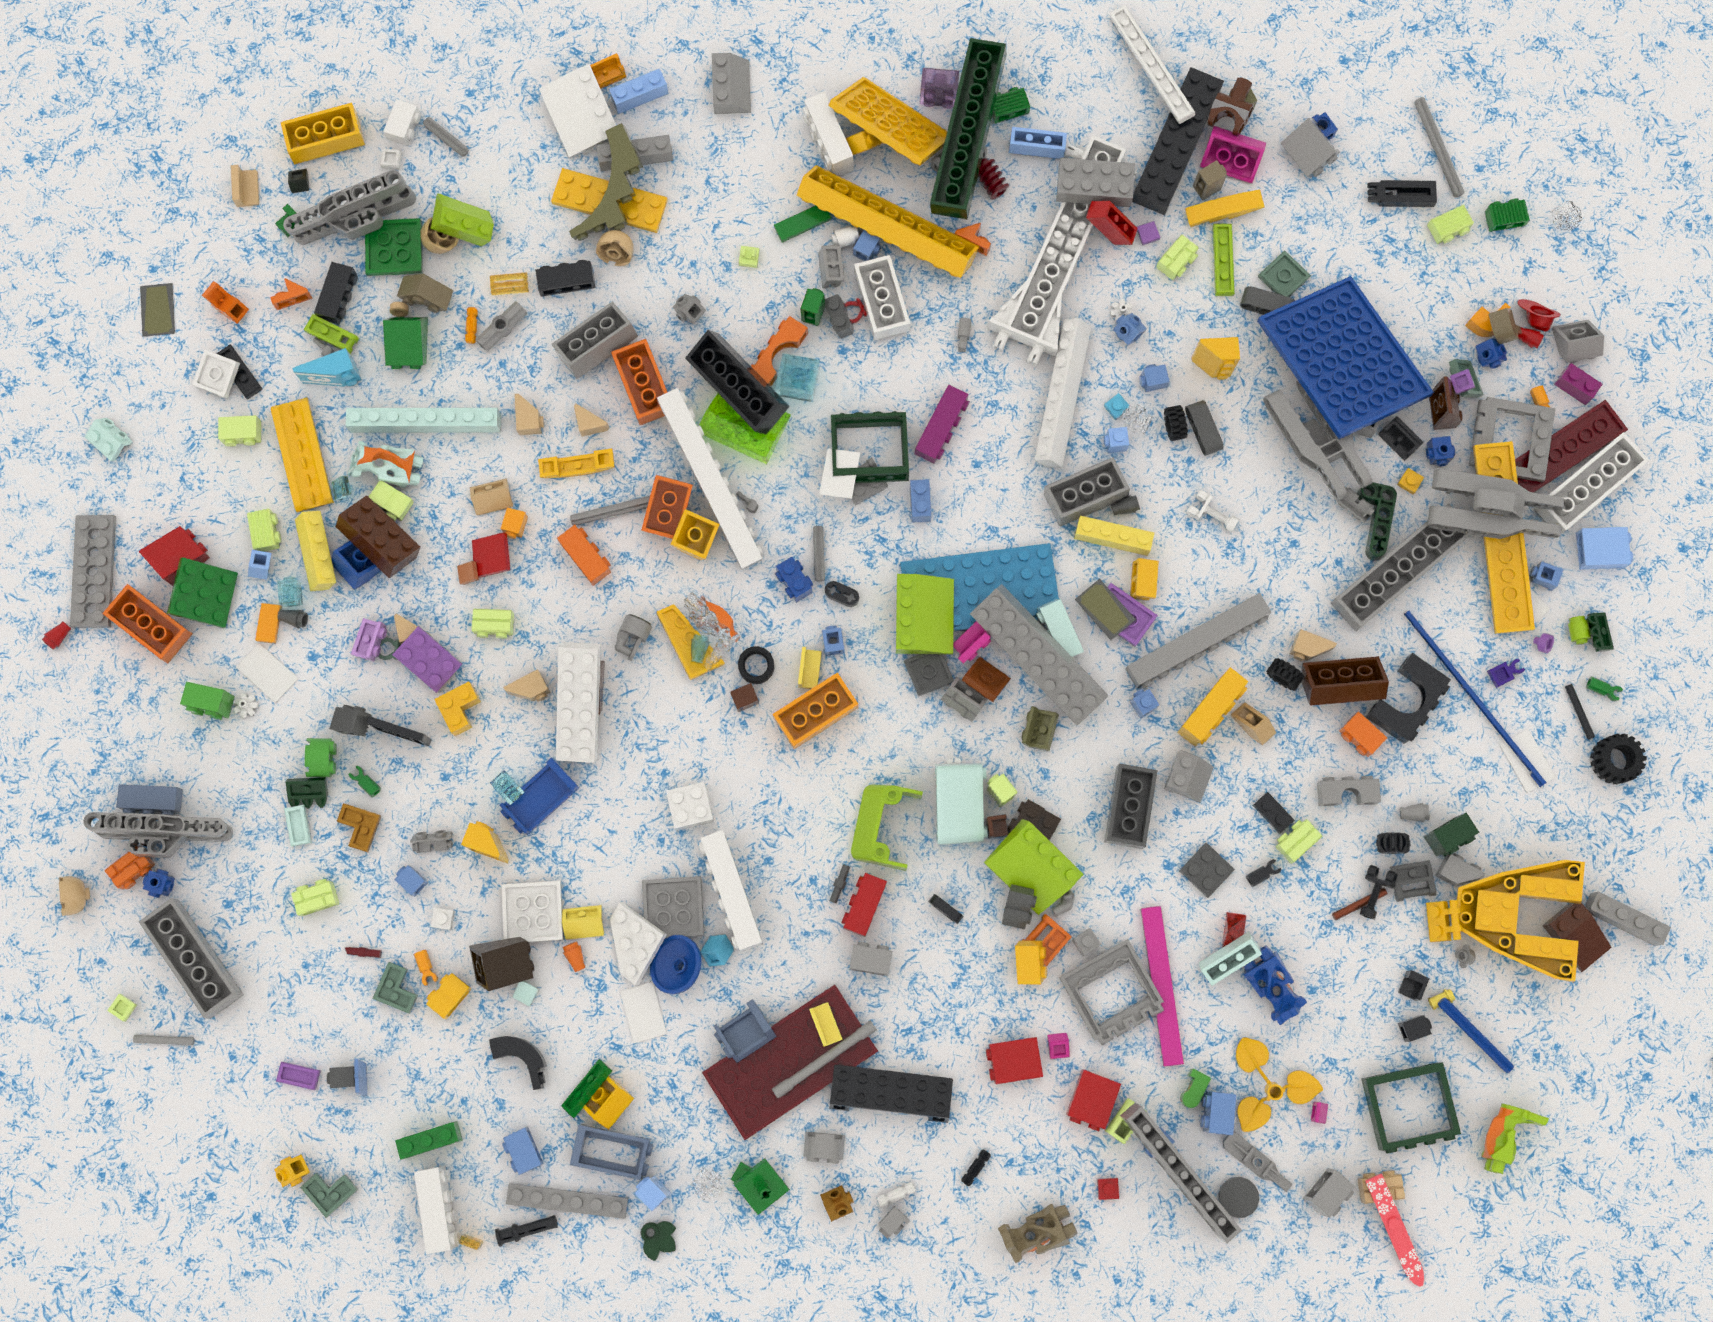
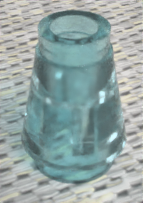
(699, 646)

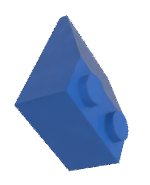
(353, 565)

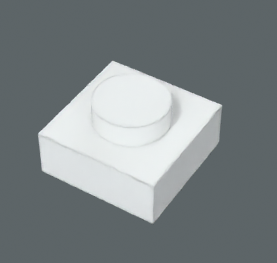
(442, 918)

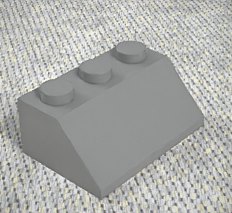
(730, 84)

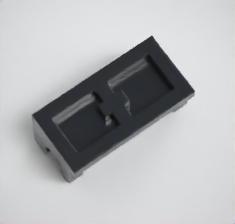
(1400, 438)

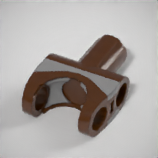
(1233, 106)

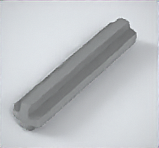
(445, 136)
(818, 542)

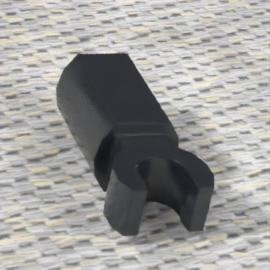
(1262, 874)

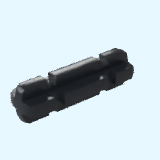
(976, 1167)

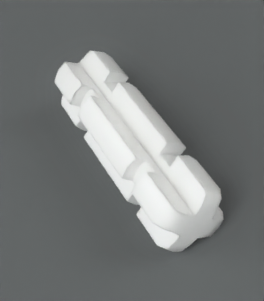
(896, 1194)

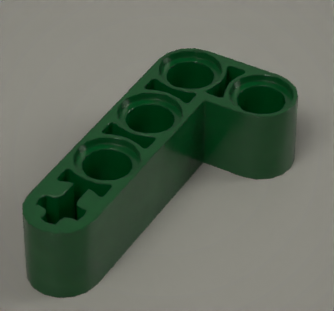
(1377, 521)

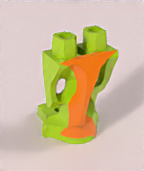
(1500, 1138)

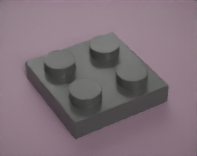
(928, 672)
(1206, 870)

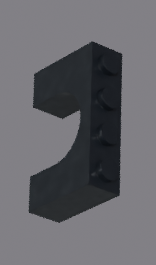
(1431, 685)

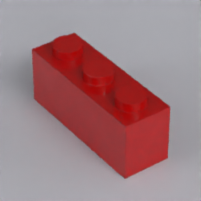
(1111, 222)
(864, 904)

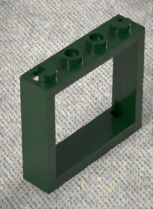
(874, 419)
(1409, 1143)

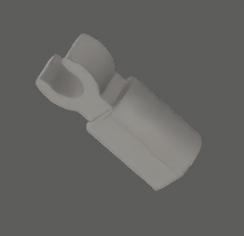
(963, 333)

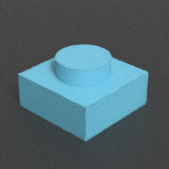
(1116, 406)

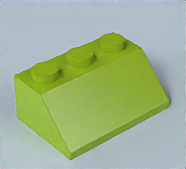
(462, 220)

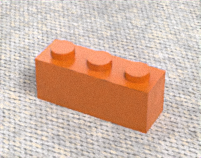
(584, 554)

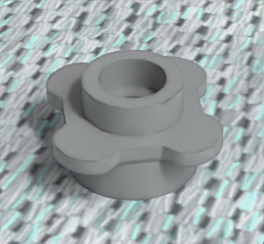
(1465, 956)

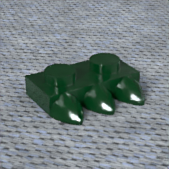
(1600, 632)
(307, 790)

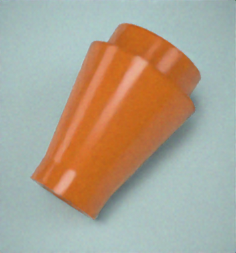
(574, 956)

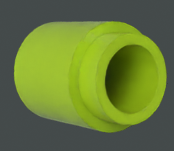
(1579, 630)

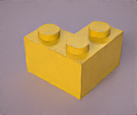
(454, 704)

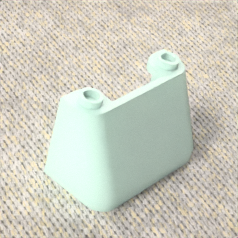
(960, 803)

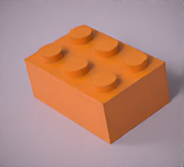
(666, 506)

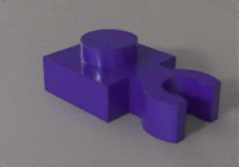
(1503, 674)

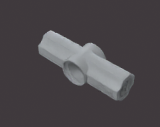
(492, 335)

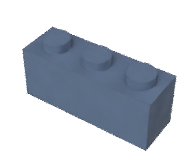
(149, 799)

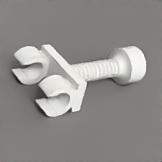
(1205, 498)

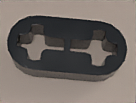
(839, 597)
(945, 909)

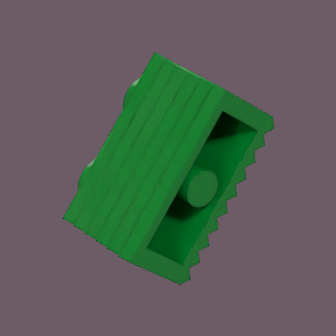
(1011, 105)
(1507, 215)
(813, 306)

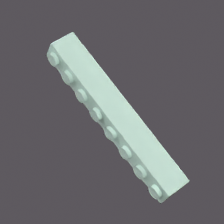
(423, 420)

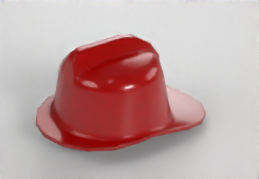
(1538, 315)

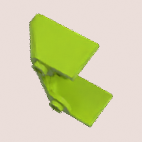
(864, 842)

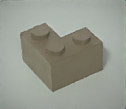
(424, 291)

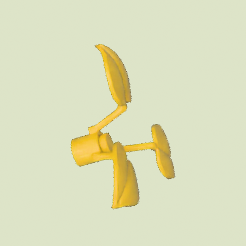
(1254, 1113)

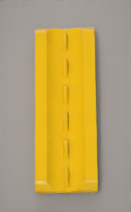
(301, 455)

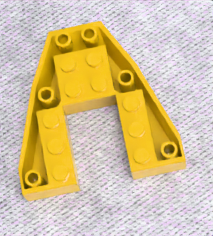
(1491, 914)

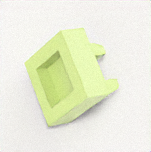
(749, 256)
(122, 1007)

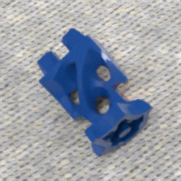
(1285, 1004)

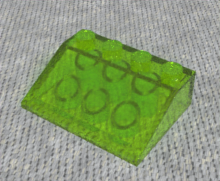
(730, 429)

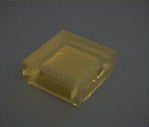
(470, 1241)

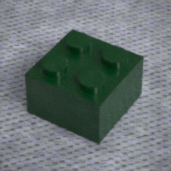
(1448, 836)

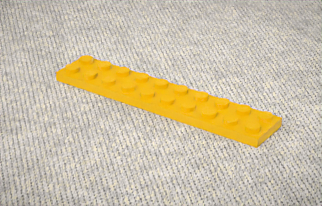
(1506, 556)

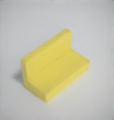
(809, 668)
(582, 922)
(825, 1024)

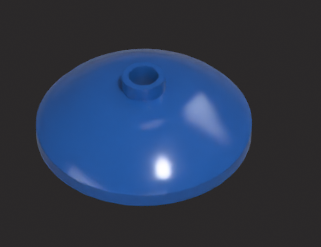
(668, 962)

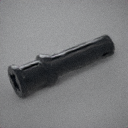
(516, 1232)

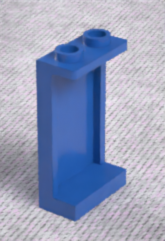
(540, 797)

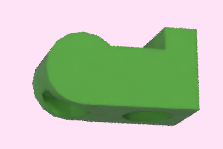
(1195, 1090)

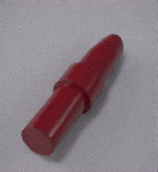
(363, 952)

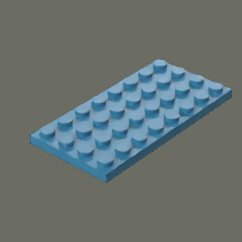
(1023, 571)

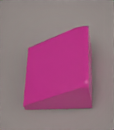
(1058, 1045)
(1319, 1112)

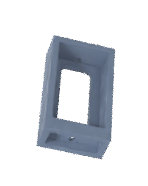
(582, 1161)

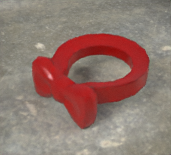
(857, 303)

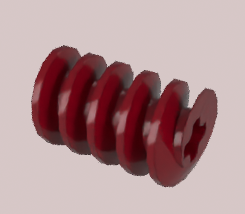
(991, 179)

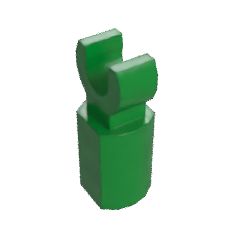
(1603, 688)
(366, 783)

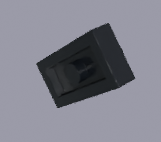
(1273, 812)

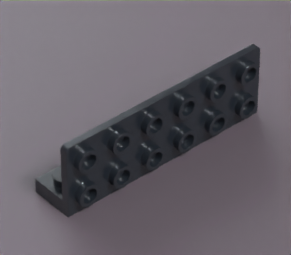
(891, 1092)

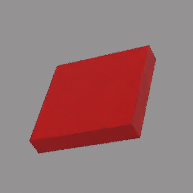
(491, 554)

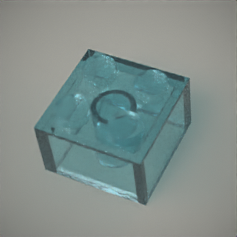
(797, 377)

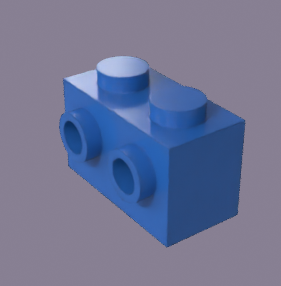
(791, 574)

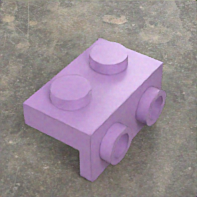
(369, 639)

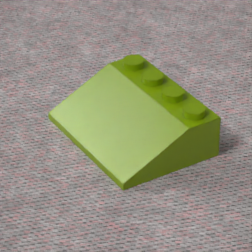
(924, 614)
(1035, 863)

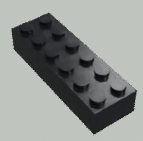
(737, 382)

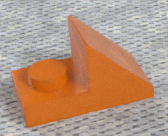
(970, 233)
(294, 295)

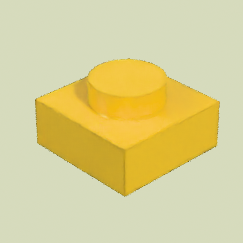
(1410, 481)

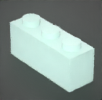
(1059, 626)
(1230, 958)

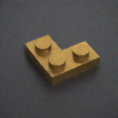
(364, 824)

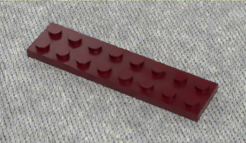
(1576, 443)

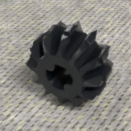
(1393, 843)

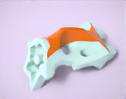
(394, 459)

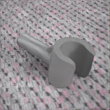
(326, 349)
(752, 505)

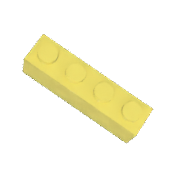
(1114, 535)
(315, 551)

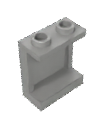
(1310, 148)

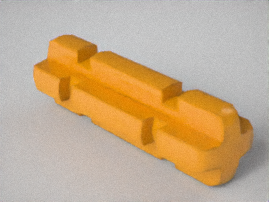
(471, 325)

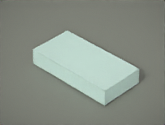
(297, 825)

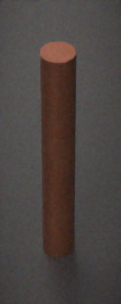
(1356, 905)

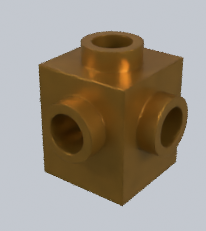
(837, 1203)

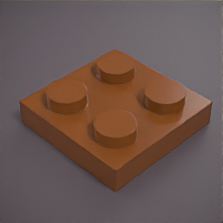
(986, 679)

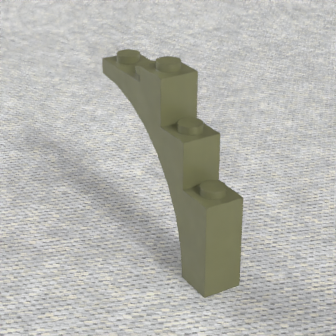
(619, 189)

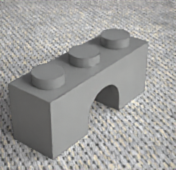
(1366, 790)

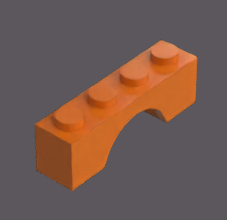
(790, 335)

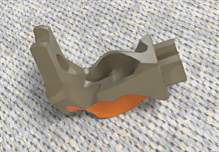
(1051, 1229)

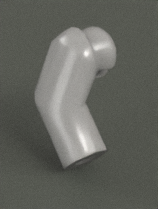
(1066, 904)

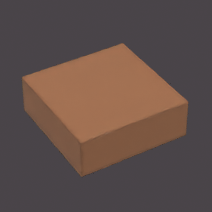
(467, 572)

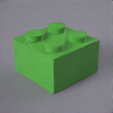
(207, 700)

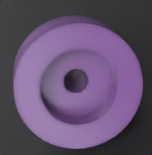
(1544, 642)

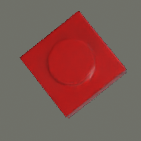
(1108, 1188)

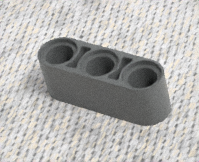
(1262, 301)
(1204, 427)

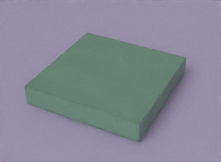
(1284, 275)

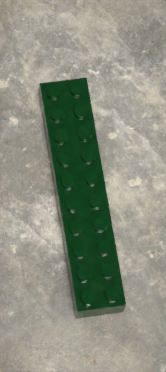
(968, 129)

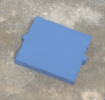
(360, 1077)

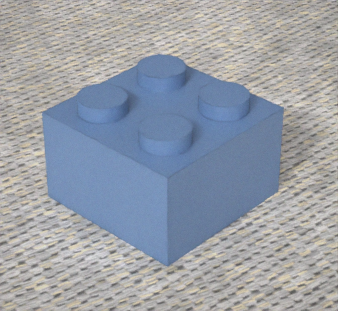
(1218, 1113)

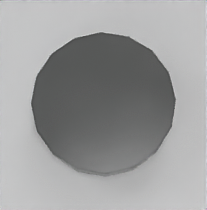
(1239, 1197)

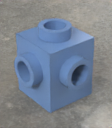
(1129, 328)

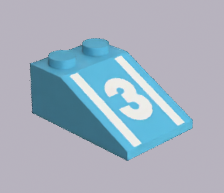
(331, 370)

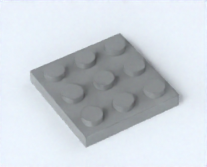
(674, 905)

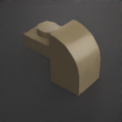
(1504, 326)

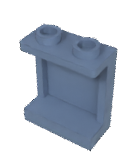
(744, 1033)

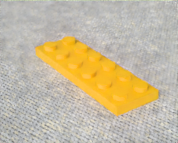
(585, 193)

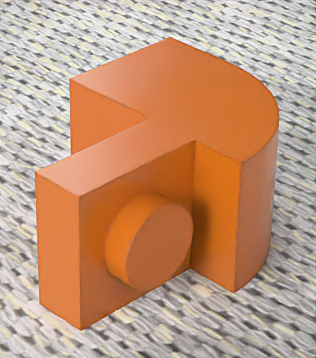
(225, 303)

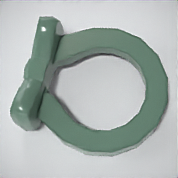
(396, 643)

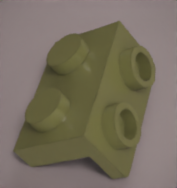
(1039, 729)

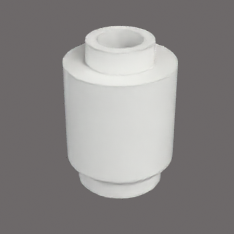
(845, 236)

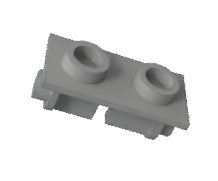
(1360, 510)
(423, 841)

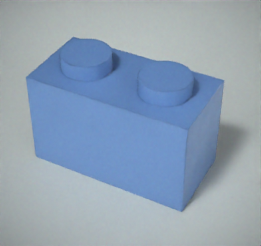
(920, 500)
(522, 1151)

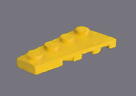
(680, 635)

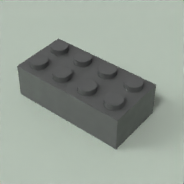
(1131, 806)

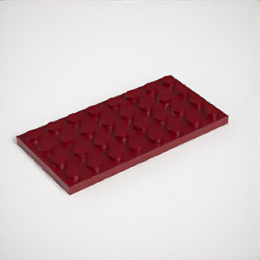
(747, 1085)

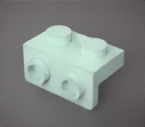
(107, 438)

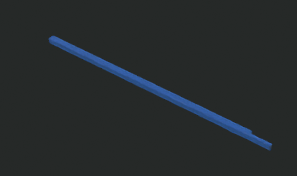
(1535, 775)

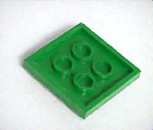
(394, 248)
(202, 593)

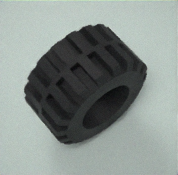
(1631, 751)

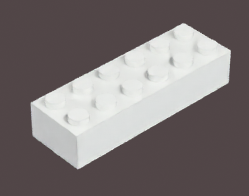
(1595, 481)
(578, 702)
(732, 893)

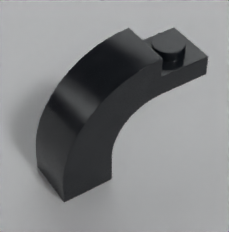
(524, 1050)

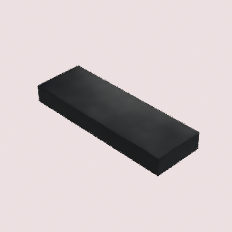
(244, 378)

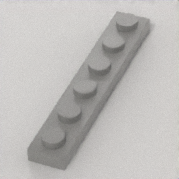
(567, 1200)

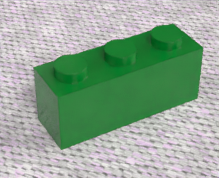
(428, 1140)

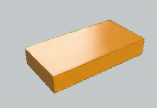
(268, 623)

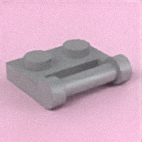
(864, 491)

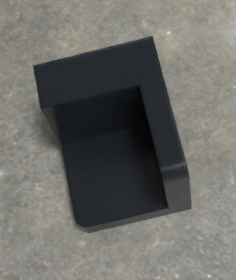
(1413, 985)

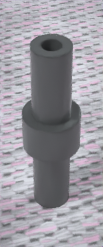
(839, 883)

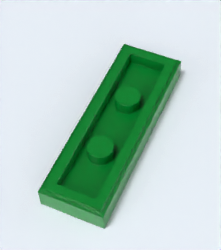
(801, 223)
(586, 1088)

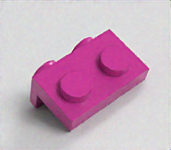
(971, 641)

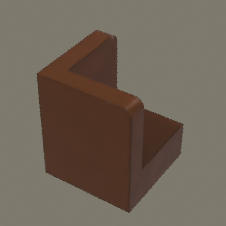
(744, 697)
(996, 826)

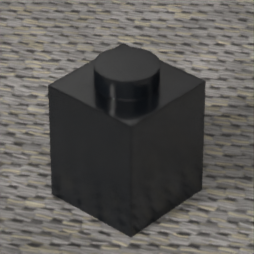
(1415, 1028)

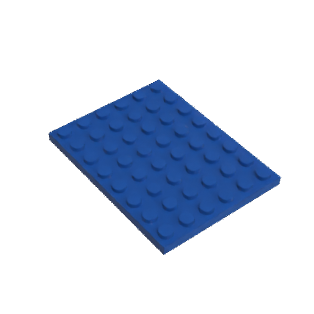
(1345, 357)

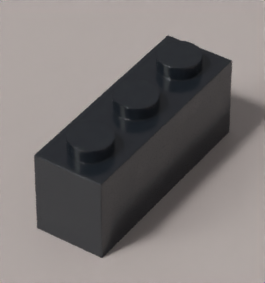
(565, 278)
(336, 293)

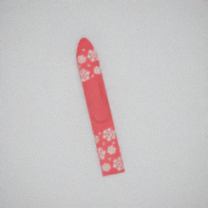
(1395, 1229)

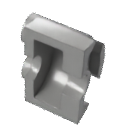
(824, 1146)

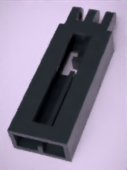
(1409, 193)

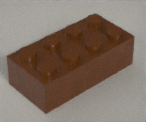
(377, 536)
(1344, 681)

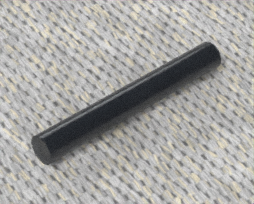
(1579, 711)

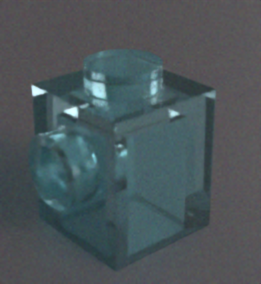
(290, 592)
(507, 787)

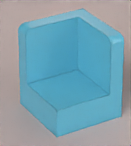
(717, 950)

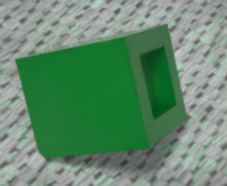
(289, 211)

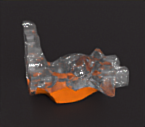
(712, 621)

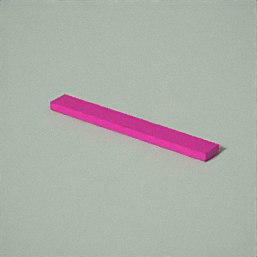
(1161, 978)

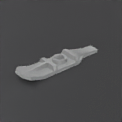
(1248, 1154)

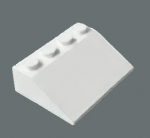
(578, 110)

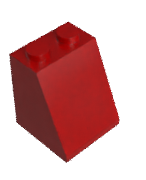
(166, 552)

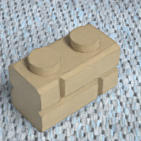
(1393, 1181)

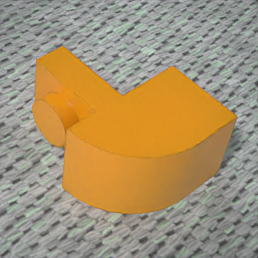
(1480, 322)

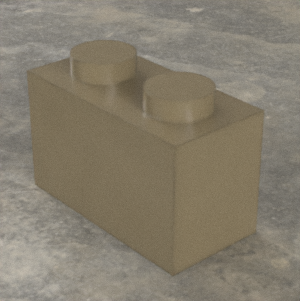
(1210, 180)

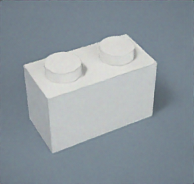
(402, 122)

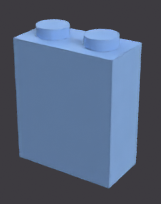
(1604, 548)

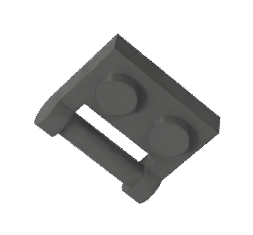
(1411, 874)

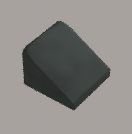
(298, 180)

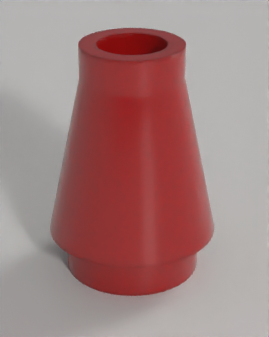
(1531, 337)
(56, 635)

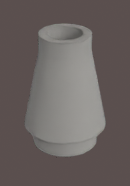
(1415, 812)

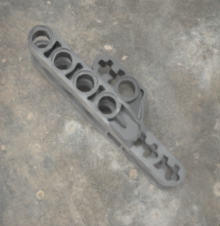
(355, 210)
(1313, 445)
(1495, 497)
(169, 830)

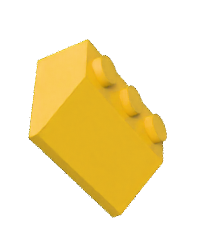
(1217, 356)
(484, 841)

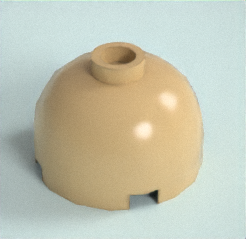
(436, 241)
(615, 247)
(72, 895)

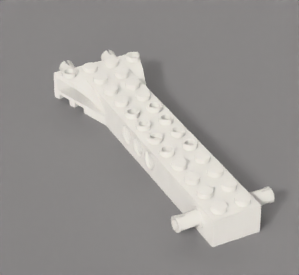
(1035, 308)

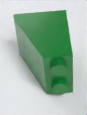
(405, 342)

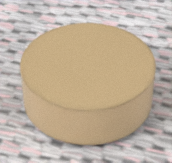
(399, 309)

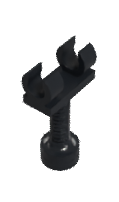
(1372, 873)

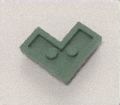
(390, 991)
(328, 1198)

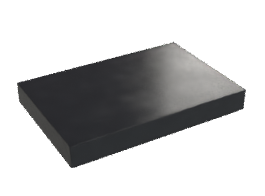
(399, 731)

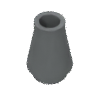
(1126, 505)
(296, 618)

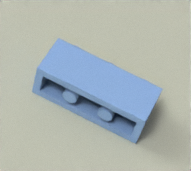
(638, 91)
(1037, 142)
(652, 1192)

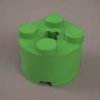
(320, 757)

